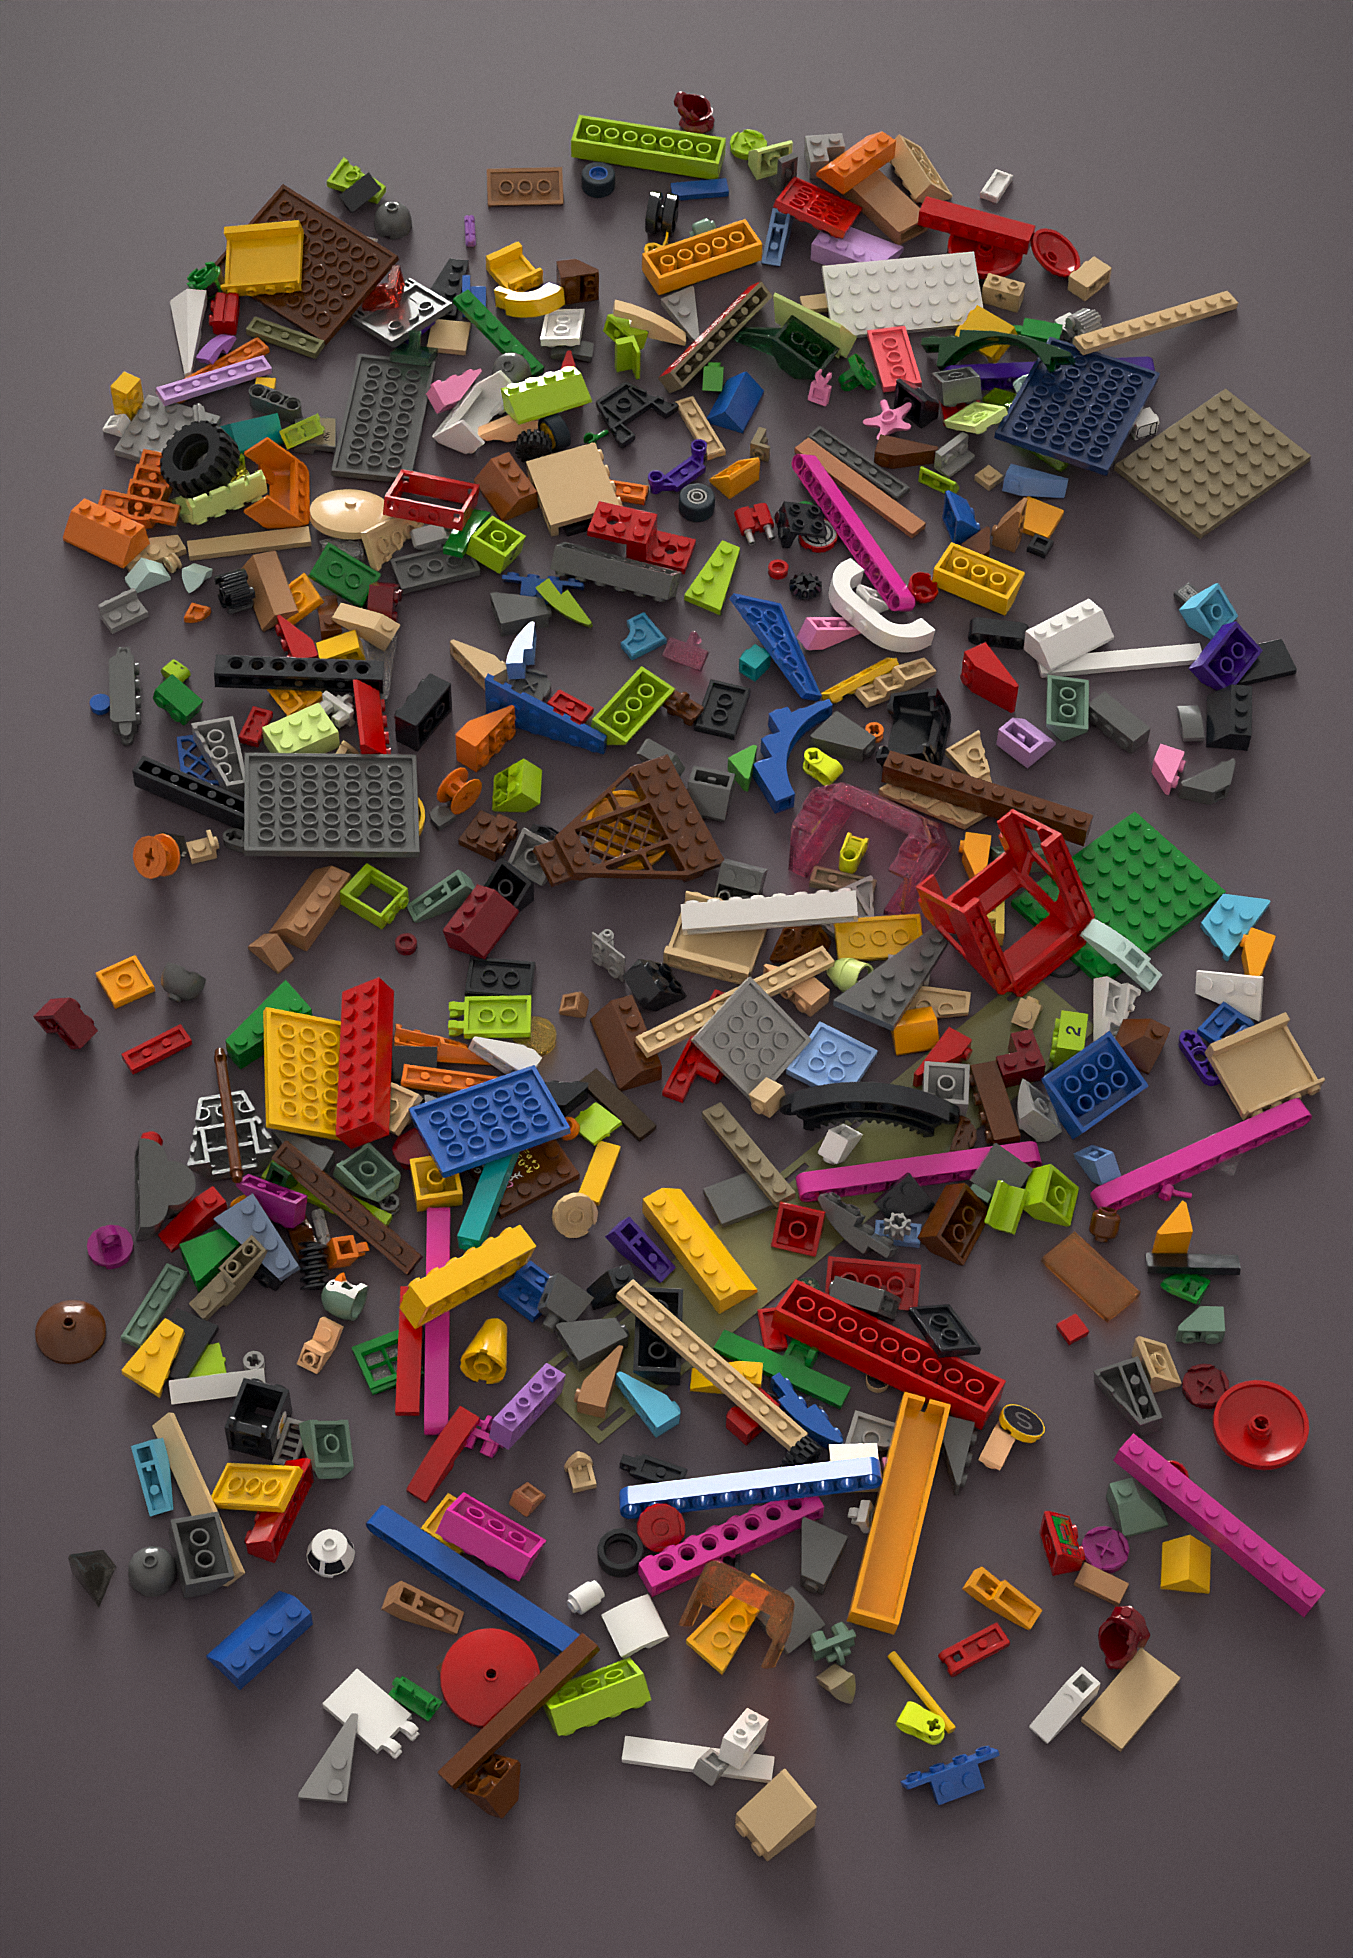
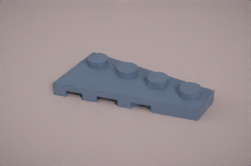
(250, 1219)

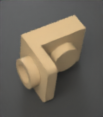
(203, 849)

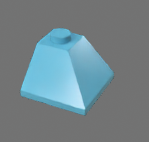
(1208, 611)

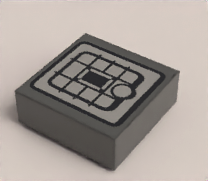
(1185, 593)

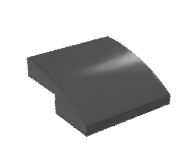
(804, 1621)

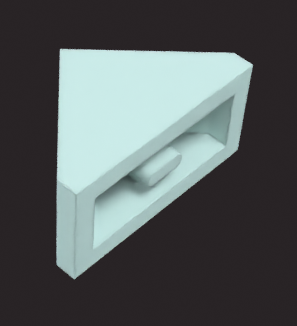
(146, 575)

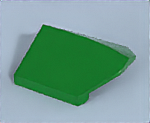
(1186, 1286)

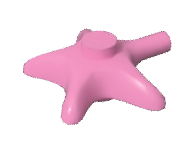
(890, 420)

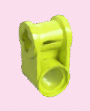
(823, 768)
(852, 853)
(918, 1721)

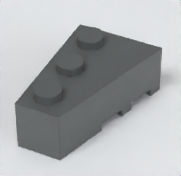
(1131, 1394)

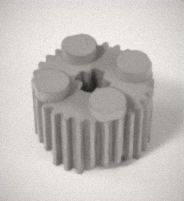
(1081, 323)

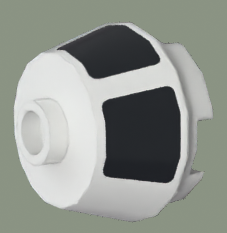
(330, 1553)

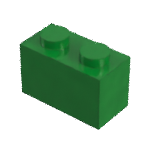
(177, 700)

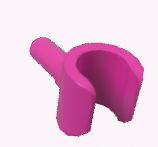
(1168, 1191)

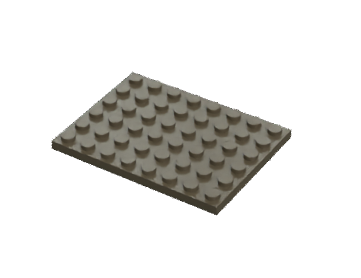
(1212, 463)

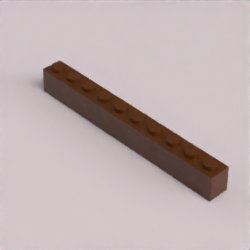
(983, 795)

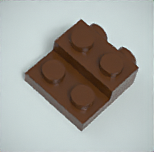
(489, 835)

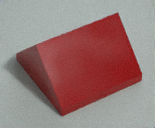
(798, 1229)

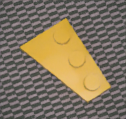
(154, 1358)

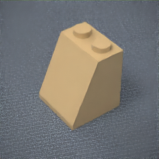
(776, 1816)

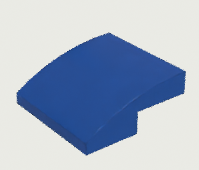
(525, 1290)

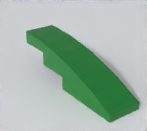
(459, 540)

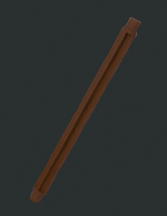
(236, 1169)

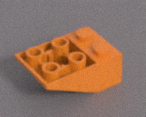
(484, 737)

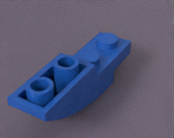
(810, 1419)

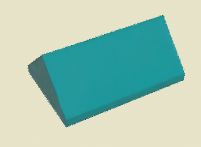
(254, 430)

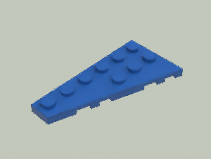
(776, 635)
(540, 718)

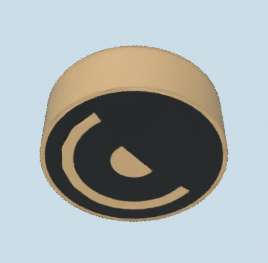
(875, 1385)

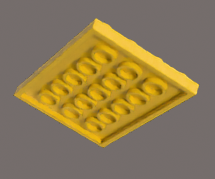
(301, 1072)

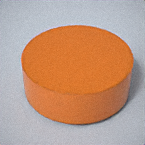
(574, 1128)

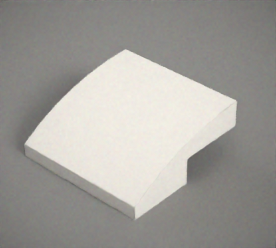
(635, 1625)

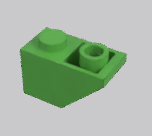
(713, 377)

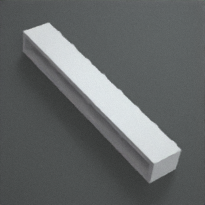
(769, 912)

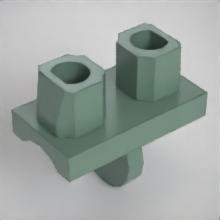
(835, 1647)

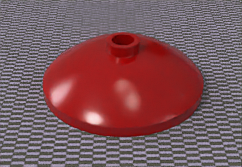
(1054, 252)

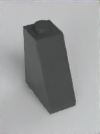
(517, 611)
(843, 739)
(865, 1297)
(591, 1340)
(819, 1554)

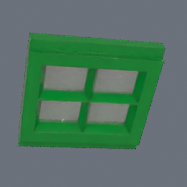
(379, 1362)

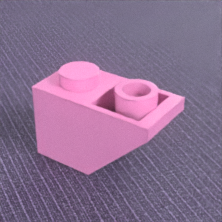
(1166, 767)

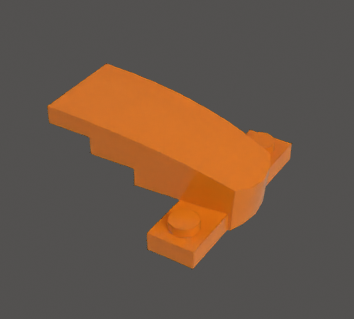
(145, 496)

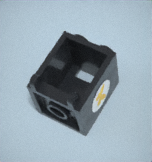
(254, 1432)

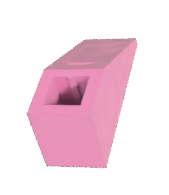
(448, 393)

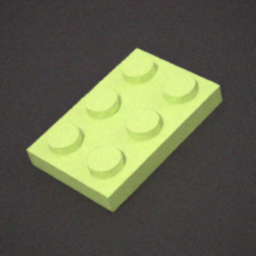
(976, 417)

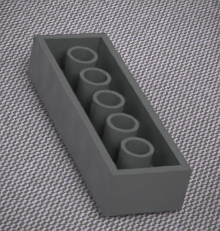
(615, 571)

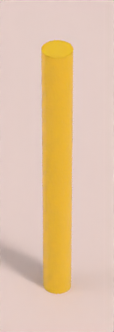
(920, 1690)

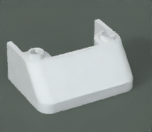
(472, 411)

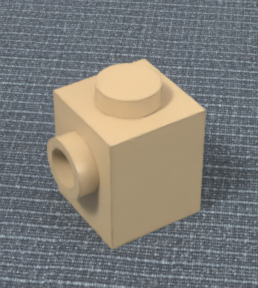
(766, 1097)

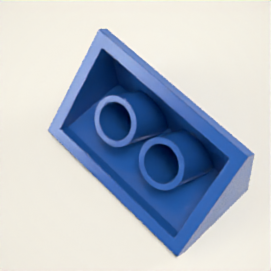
(736, 403)

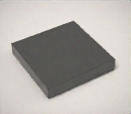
(1002, 1166)

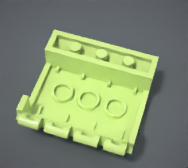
(197, 509)

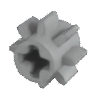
(897, 1226)

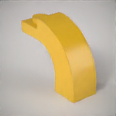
(530, 304)

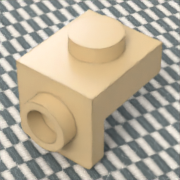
(1027, 1012)

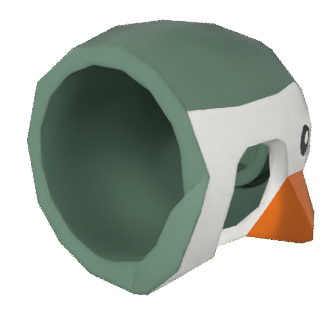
(343, 1298)

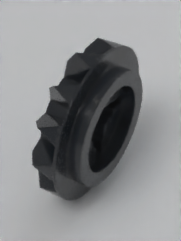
(799, 590)

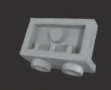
(953, 456)
(122, 611)

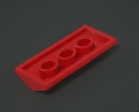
(893, 1277)

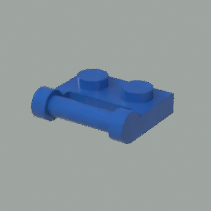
(1221, 1022)

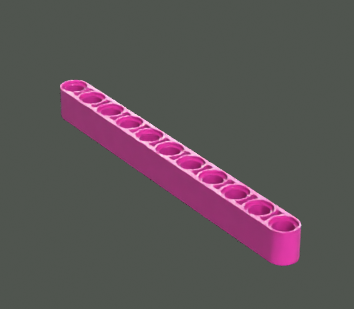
(853, 533)
(1199, 1155)
(924, 1169)
(437, 1330)

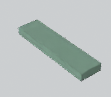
(154, 1305)

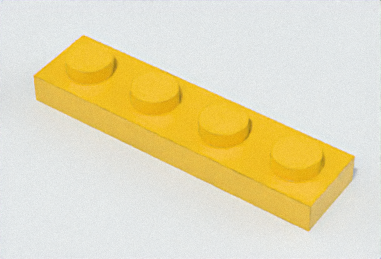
(864, 677)

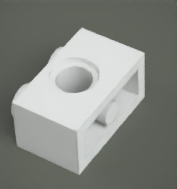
(743, 1738)

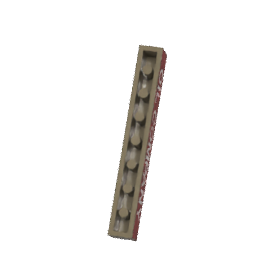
(715, 337)

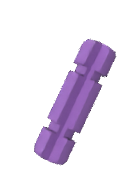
(470, 239)

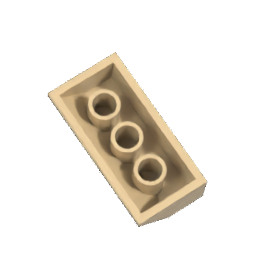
(917, 172)

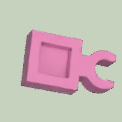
(819, 390)

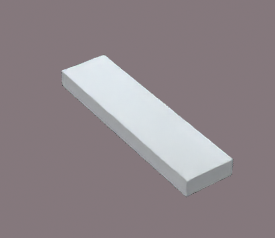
(210, 1386)

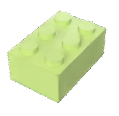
(302, 732)

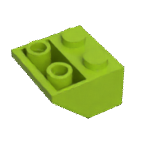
(517, 788)

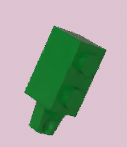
(1039, 330)

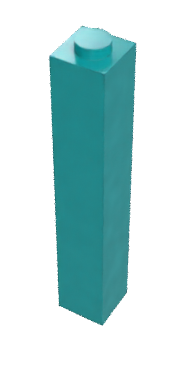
(485, 1202)

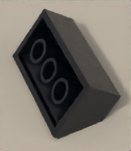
(652, 1355)

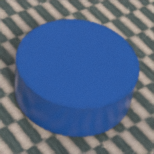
(100, 704)

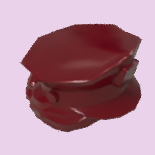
(694, 112)
(408, 1147)
(1122, 1636)

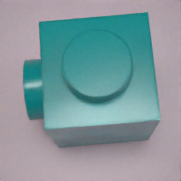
(754, 662)

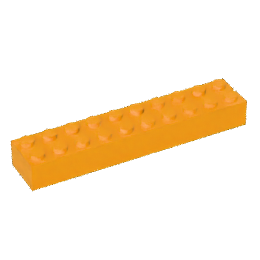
(898, 1514)

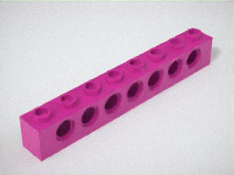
(746, 1540)

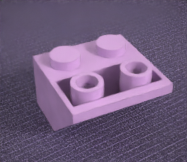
(1023, 741)

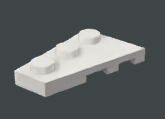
(1237, 990)

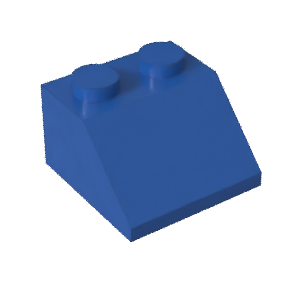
(959, 518)

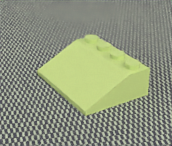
(824, 326)

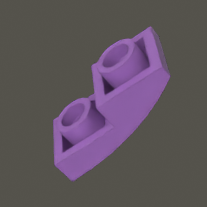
(217, 345)

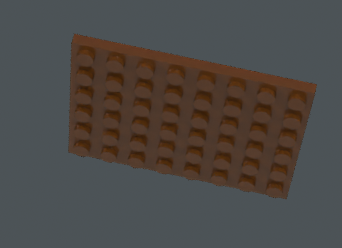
(337, 266)

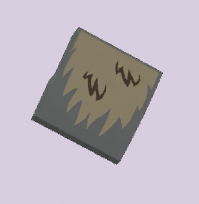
(322, 442)

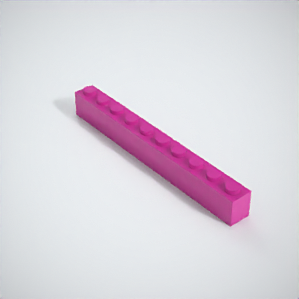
(1219, 1525)

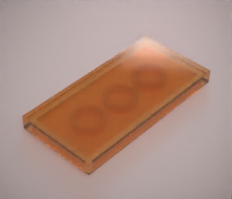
(1090, 1276)

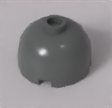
(393, 220)
(513, 366)
(181, 983)
(152, 1571)

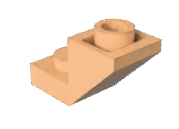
(319, 1349)
(997, 1448)

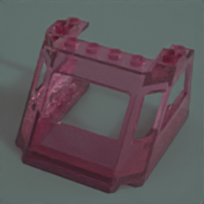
(829, 808)

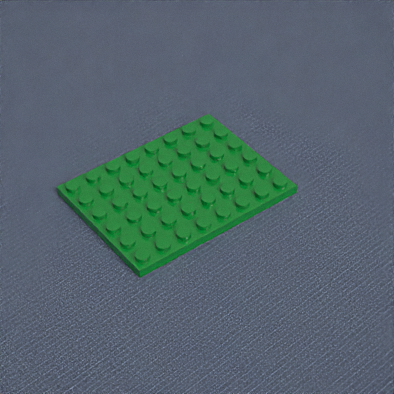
(1135, 887)

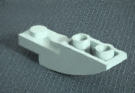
(1121, 951)

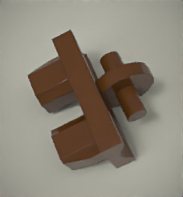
(682, 706)

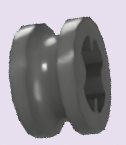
(394, 1209)

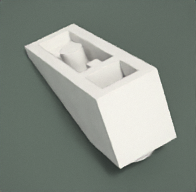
(504, 1055)

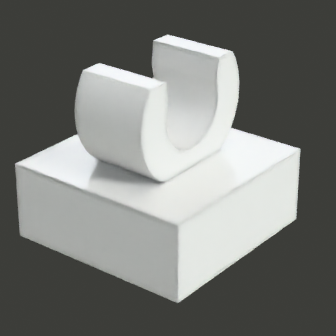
(862, 1515)

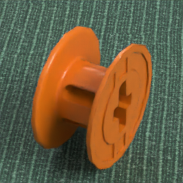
(456, 789)
(156, 856)

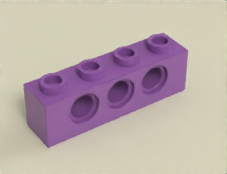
(527, 1406)

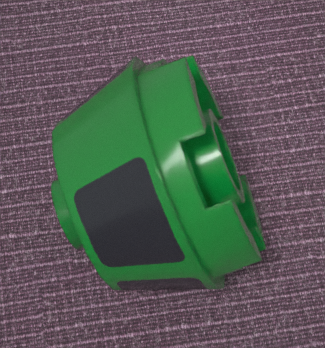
(207, 279)

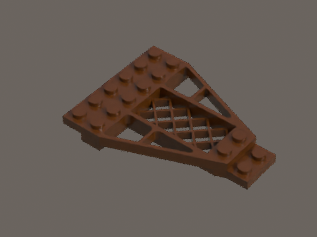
(667, 808)

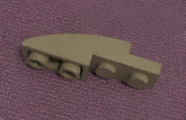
(231, 1280)

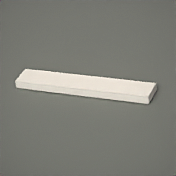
(684, 1758)

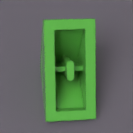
(742, 766)

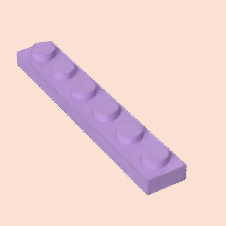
(213, 380)

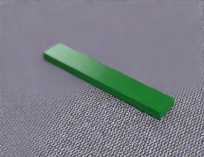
(800, 1376)

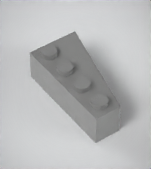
(221, 750)

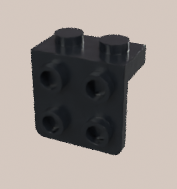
(800, 520)

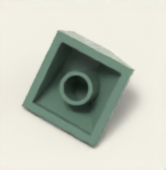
(1134, 1507)

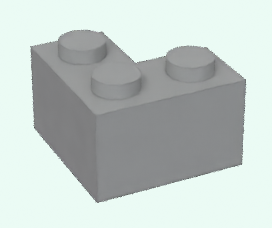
(821, 150)

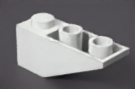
(1065, 1705)

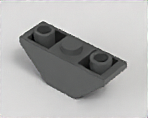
(1209, 785)

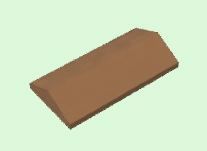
(525, 186)
(270, 588)

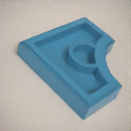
(642, 637)

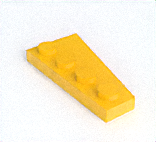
(723, 1632)

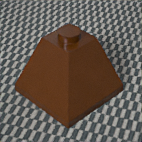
(1142, 1041)

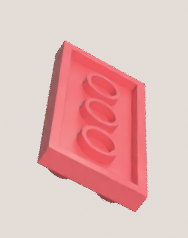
(893, 357)

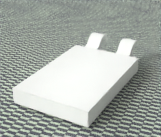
(377, 1713)

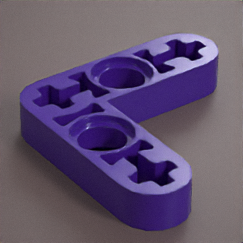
(1198, 1048)

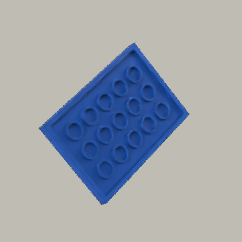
(489, 1121)

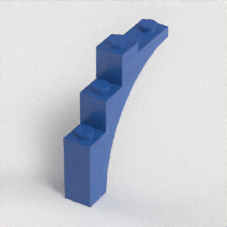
(786, 731)

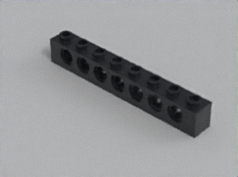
(296, 673)

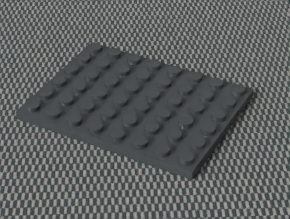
(331, 805)

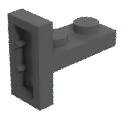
(785, 172)

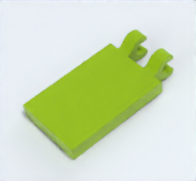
(491, 1017)

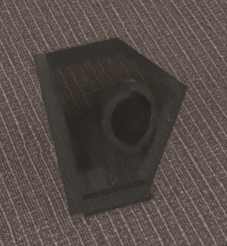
(93, 1572)

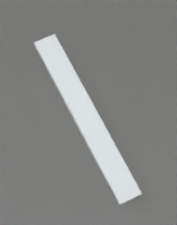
(1127, 660)

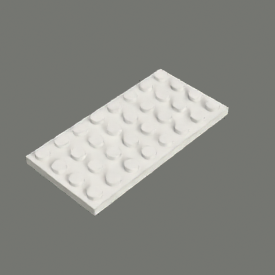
(906, 292)

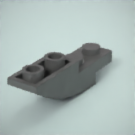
(848, 1223)

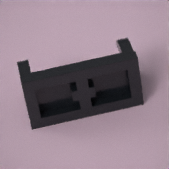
(359, 192)

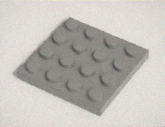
(154, 427)
(750, 1038)

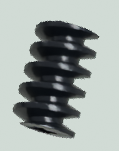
(313, 1265)

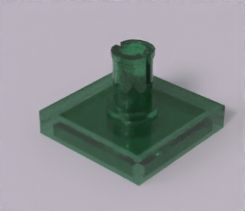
(413, 352)

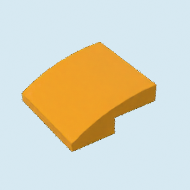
(295, 700)

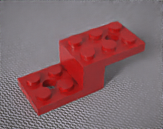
(640, 535)

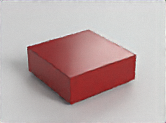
(1072, 1329)

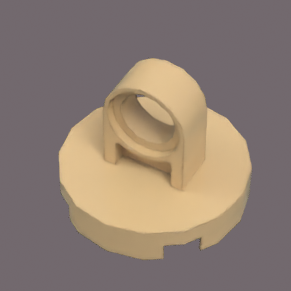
(574, 1215)

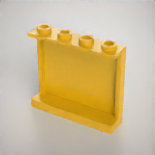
(263, 258)

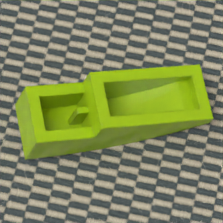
(563, 603)

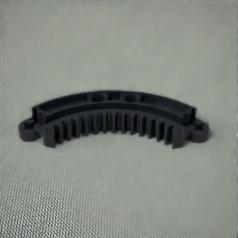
(870, 1102)

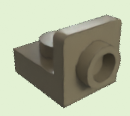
(759, 445)

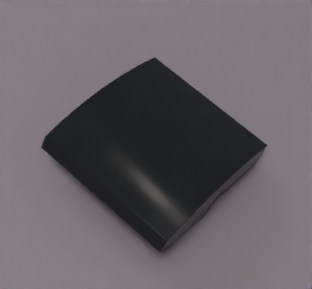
(411, 1055)

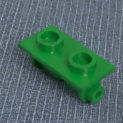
(414, 1698)

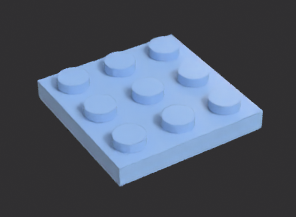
(831, 1058)

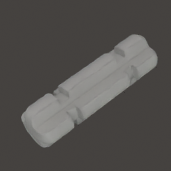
(320, 1226)

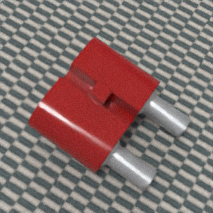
(754, 520)

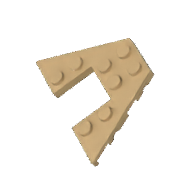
(970, 760)

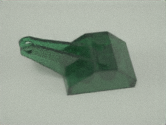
(795, 347)

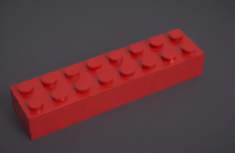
(365, 1063)

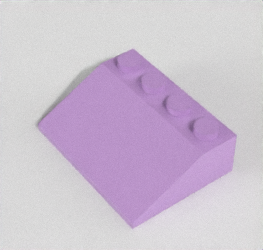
(853, 248)

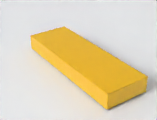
(600, 1171)

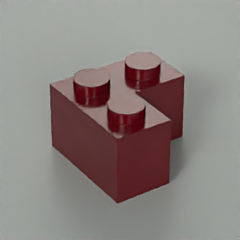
(384, 598)
(67, 1020)
(1023, 1060)

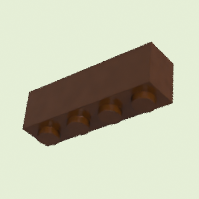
(993, 1104)

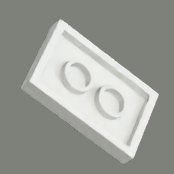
(563, 327)

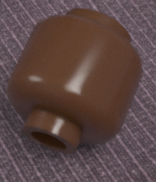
(1104, 1224)

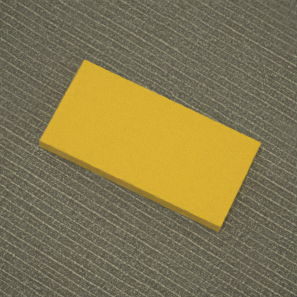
(876, 936)
(256, 1487)

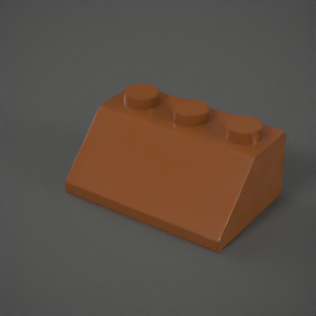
(506, 487)

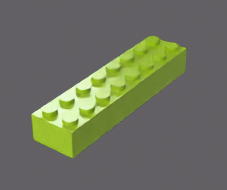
(648, 147)

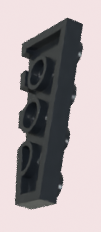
(450, 283)

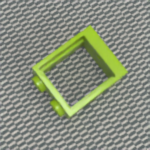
(358, 884)

